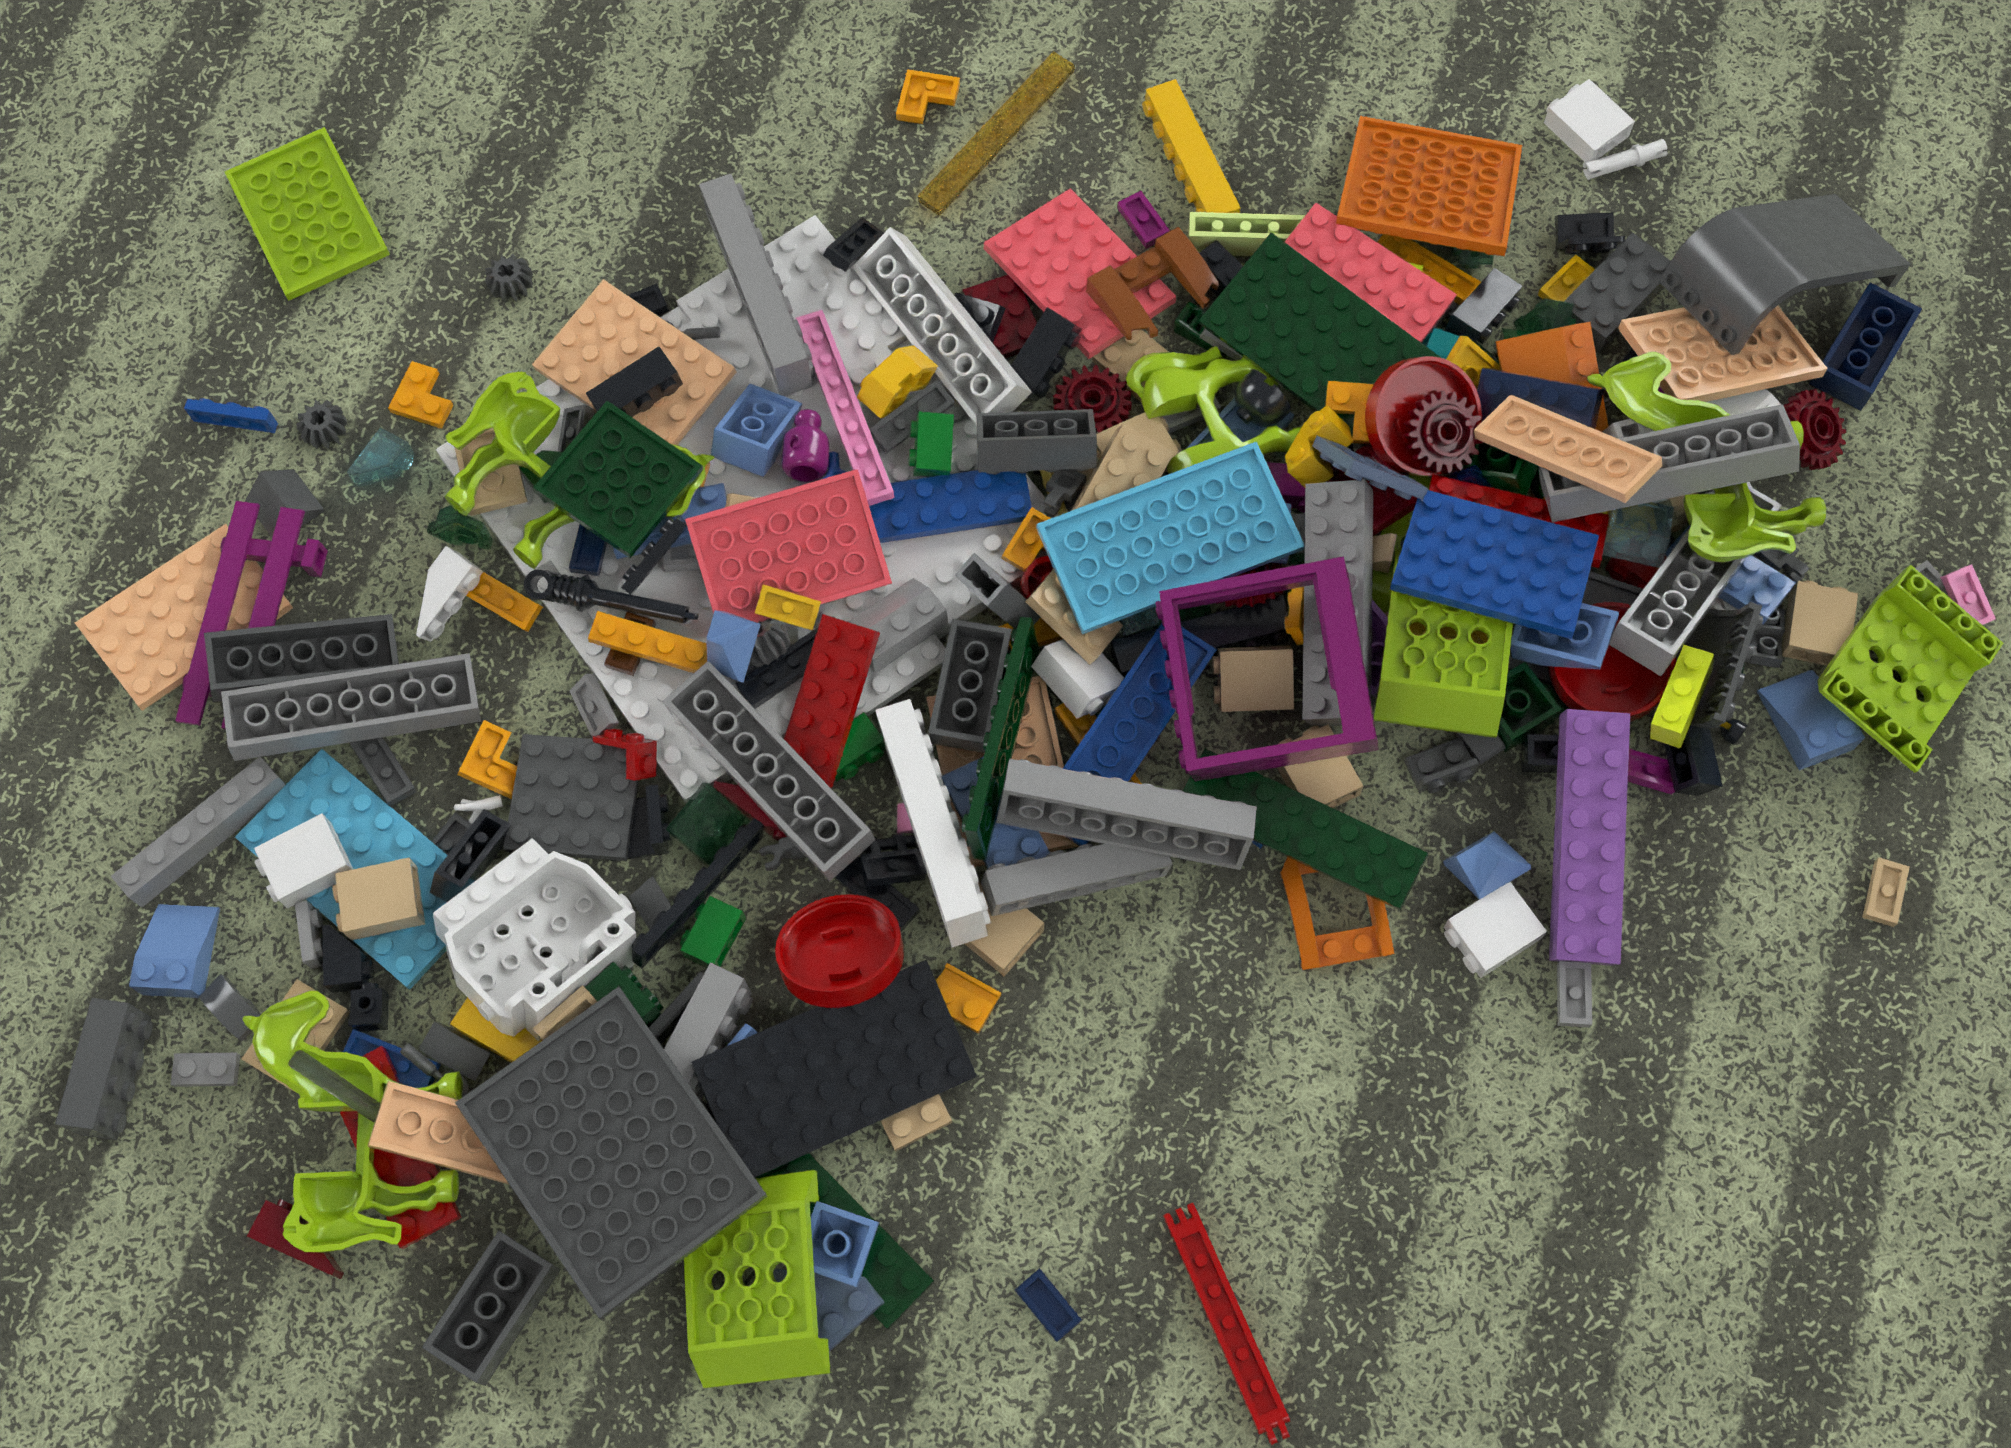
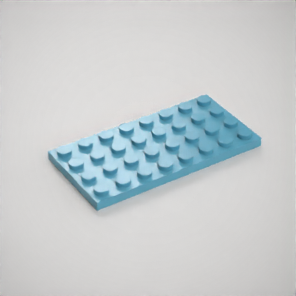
(1169, 535)
(370, 836)

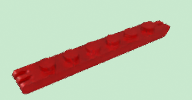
(1228, 1323)

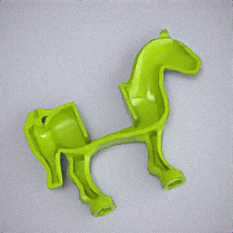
(1180, 381)
(520, 427)
(1723, 523)
(336, 1198)

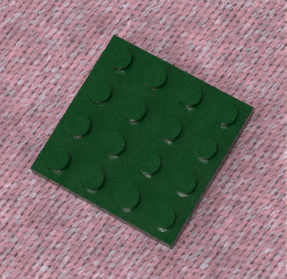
(618, 479)

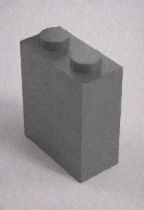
(995, 591)

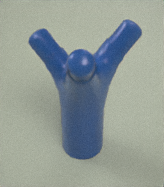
(833, 465)

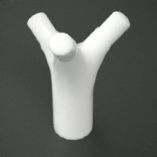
(478, 806)

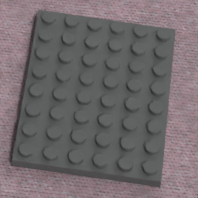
(610, 1152)

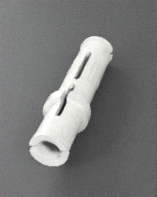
(1635, 156)

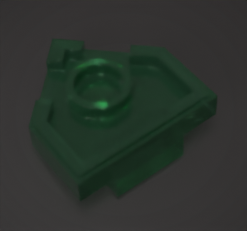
(1546, 316)
(459, 529)

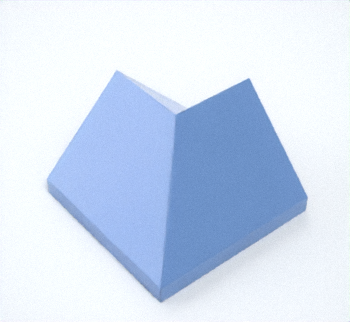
(731, 644)
(1487, 865)
(840, 1243)

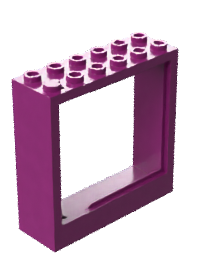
(1342, 657)

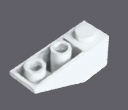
(445, 588)

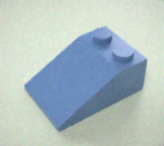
(754, 429)
(1584, 650)
(1809, 721)
(175, 951)

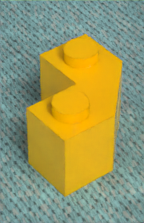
(894, 378)
(1303, 459)

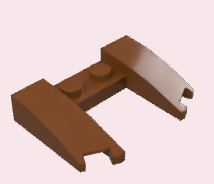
(1172, 253)

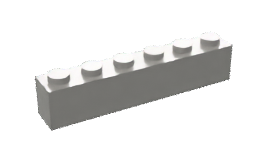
(198, 833)
(1068, 875)

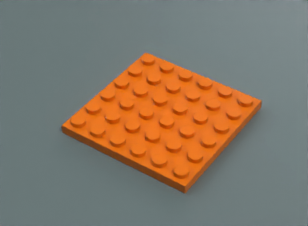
(1430, 186)

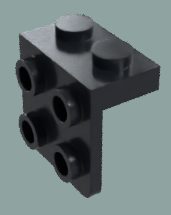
(1586, 231)
(650, 825)

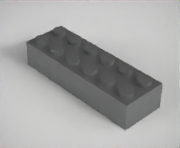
(297, 651)

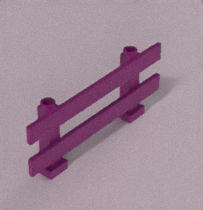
(235, 549)

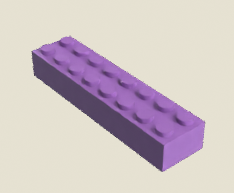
(1589, 837)

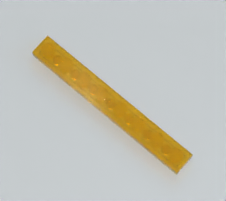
(996, 133)

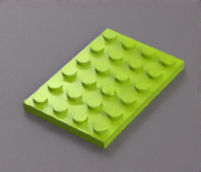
(306, 213)

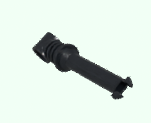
(585, 594)

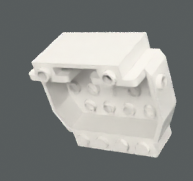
(572, 918)

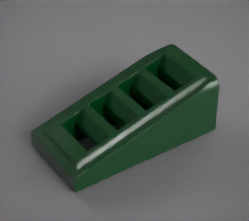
(1188, 331)

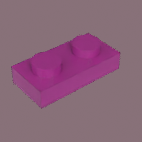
(1142, 218)
(1649, 771)

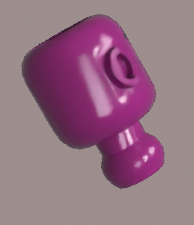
(805, 448)

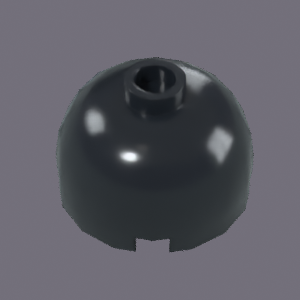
(1260, 401)

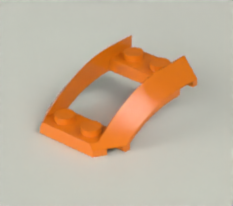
(1336, 946)

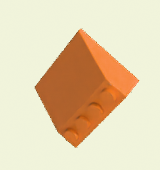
(1554, 354)

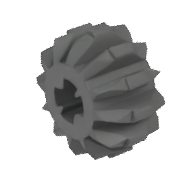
(509, 277)
(321, 424)
(770, 643)

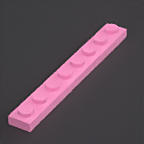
(845, 407)

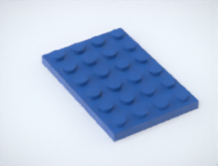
(1495, 563)

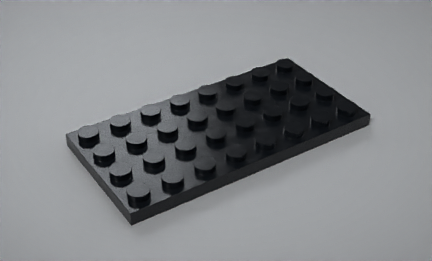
(833, 1071)

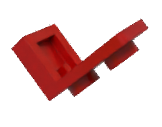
(640, 752)

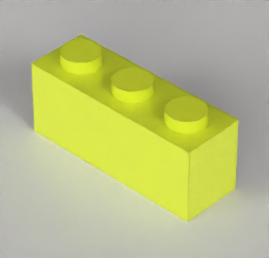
(1681, 696)

